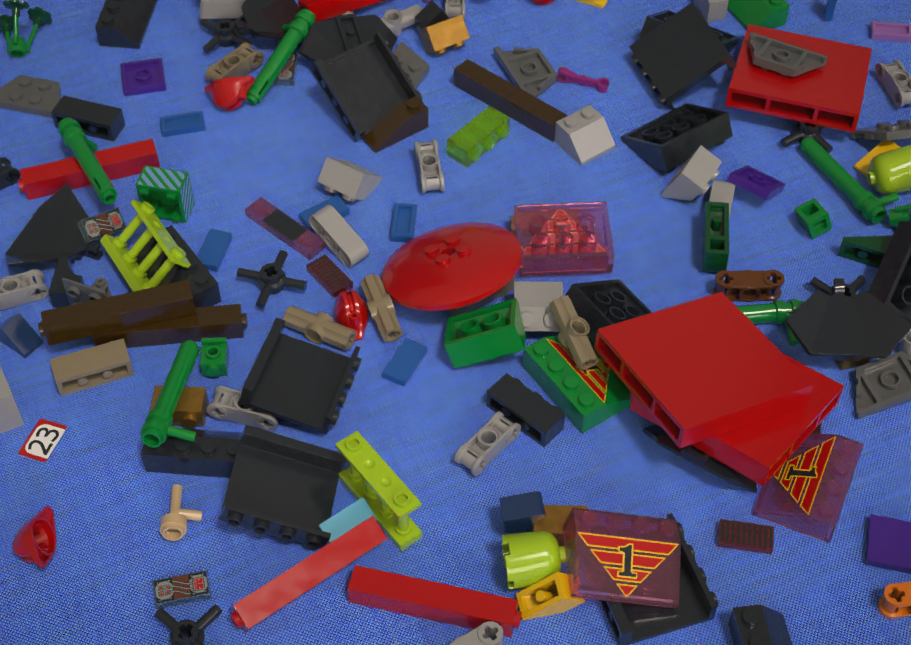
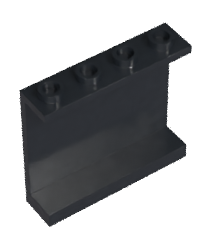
(299, 380)
(282, 487)
(641, 622)

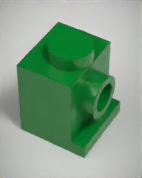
(813, 218)
(214, 357)

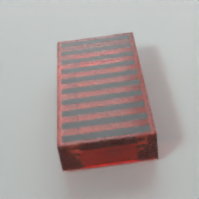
(329, 276)
(745, 536)

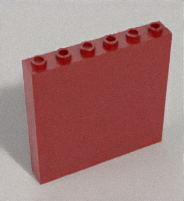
(821, 97)
(702, 368)
(767, 444)

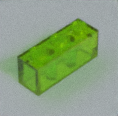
(478, 136)

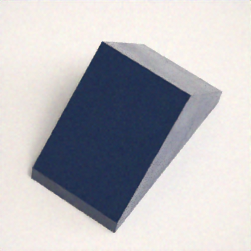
(19, 335)
(521, 511)

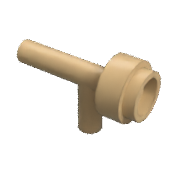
(174, 524)

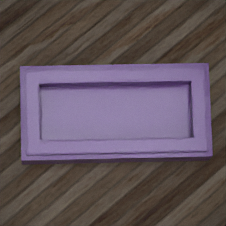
(890, 31)

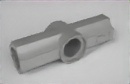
(397, 20)

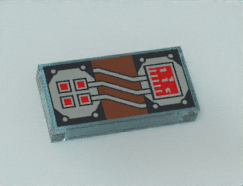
(288, 73)
(101, 224)
(181, 589)

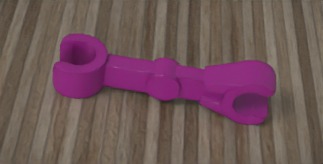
(569, 76)

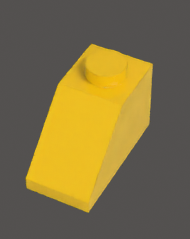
(547, 597)

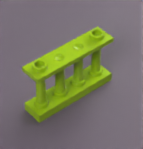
(126, 259)
(381, 488)

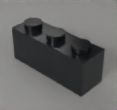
(94, 118)
(528, 408)

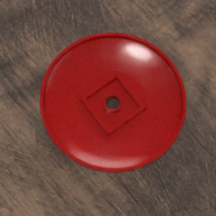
(452, 266)

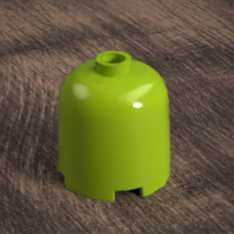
(891, 171)
(530, 557)

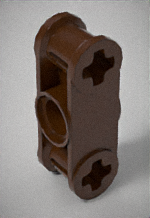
(749, 285)

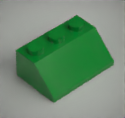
(759, 12)
(485, 333)

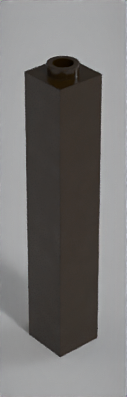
(507, 98)
(117, 312)
(206, 323)

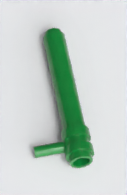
(296, 31)
(83, 151)
(863, 201)
(773, 312)
(160, 419)

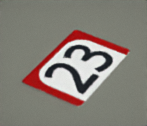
(42, 440)

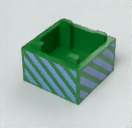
(167, 192)

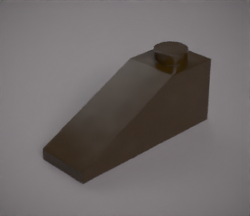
(399, 124)

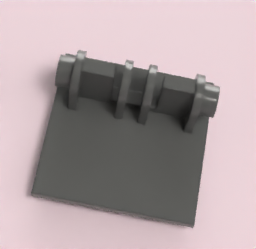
(82, 293)

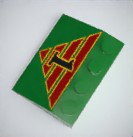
(582, 395)

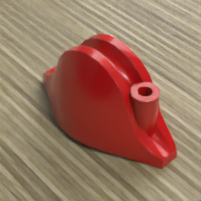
(230, 91)
(351, 312)
(37, 538)

